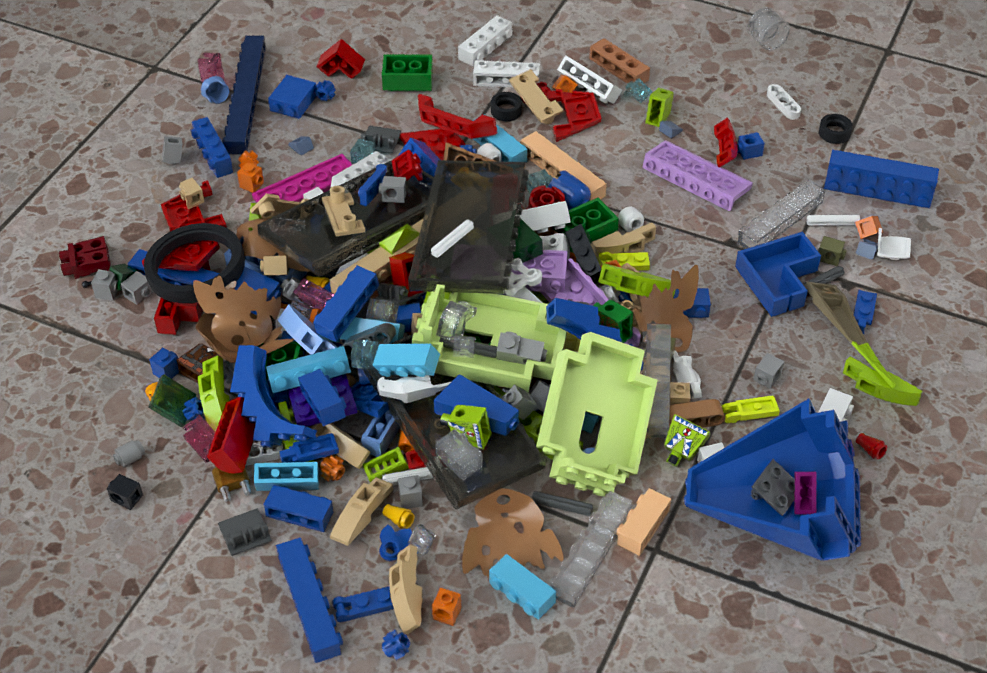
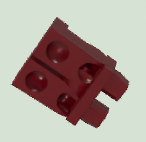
(85, 257)

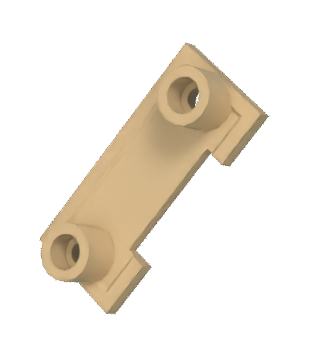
(532, 95)
(271, 205)
(340, 214)

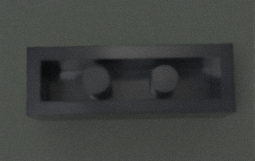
(585, 252)

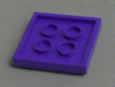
(303, 412)

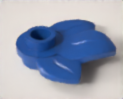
(393, 540)

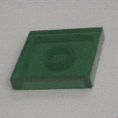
(170, 399)

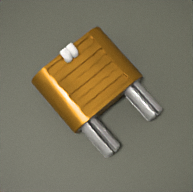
(228, 481)

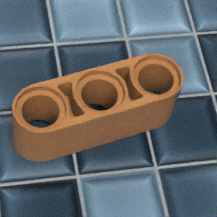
(702, 413)

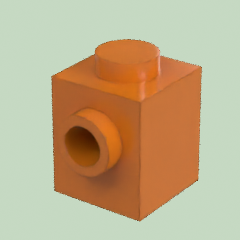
(250, 177)

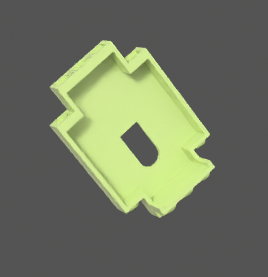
(494, 315)
(606, 383)

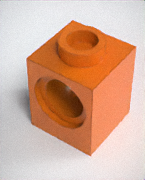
(446, 606)

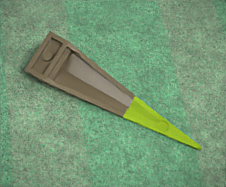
(837, 309)

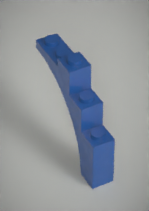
(579, 319)
(258, 406)

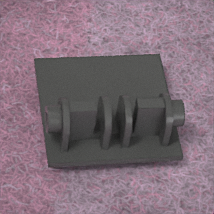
(384, 138)
(395, 293)
(775, 487)
(244, 531)

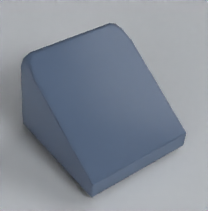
(669, 128)
(301, 145)
(867, 248)

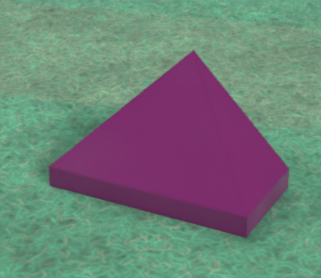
(805, 493)

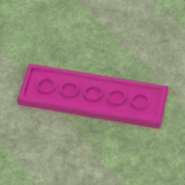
(306, 180)

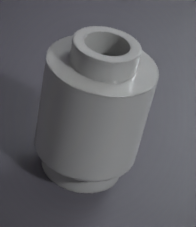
(128, 453)

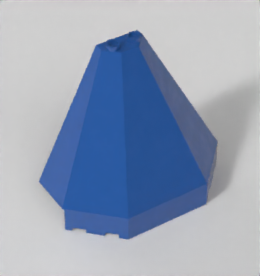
(798, 443)

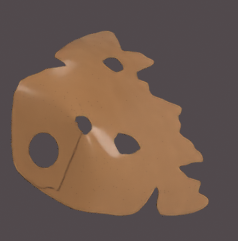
(258, 247)
(236, 308)
(665, 309)
(204, 328)
(502, 536)

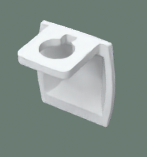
(893, 247)

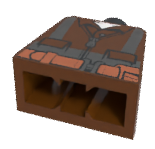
(191, 362)

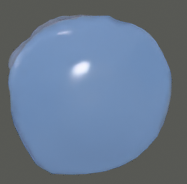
(215, 89)

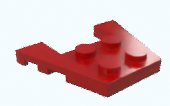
(580, 111)
(434, 139)
(176, 210)
(191, 255)

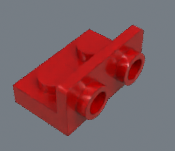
(407, 165)

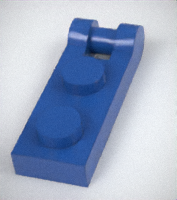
(371, 186)
(363, 604)

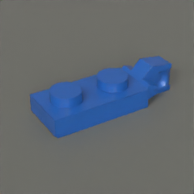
(864, 308)
(310, 449)

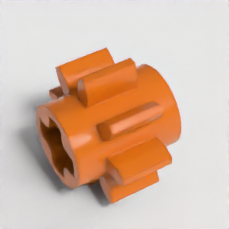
(248, 157)
(332, 468)

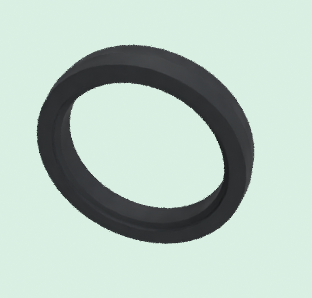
(183, 236)

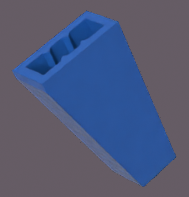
(462, 391)

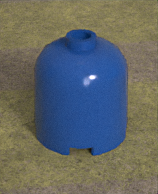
(574, 190)

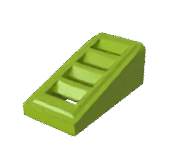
(383, 459)

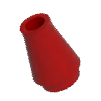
(874, 447)

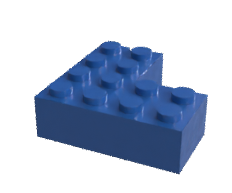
(774, 271)

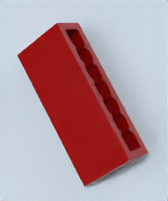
(232, 439)

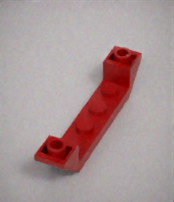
(478, 128)

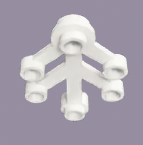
(529, 276)

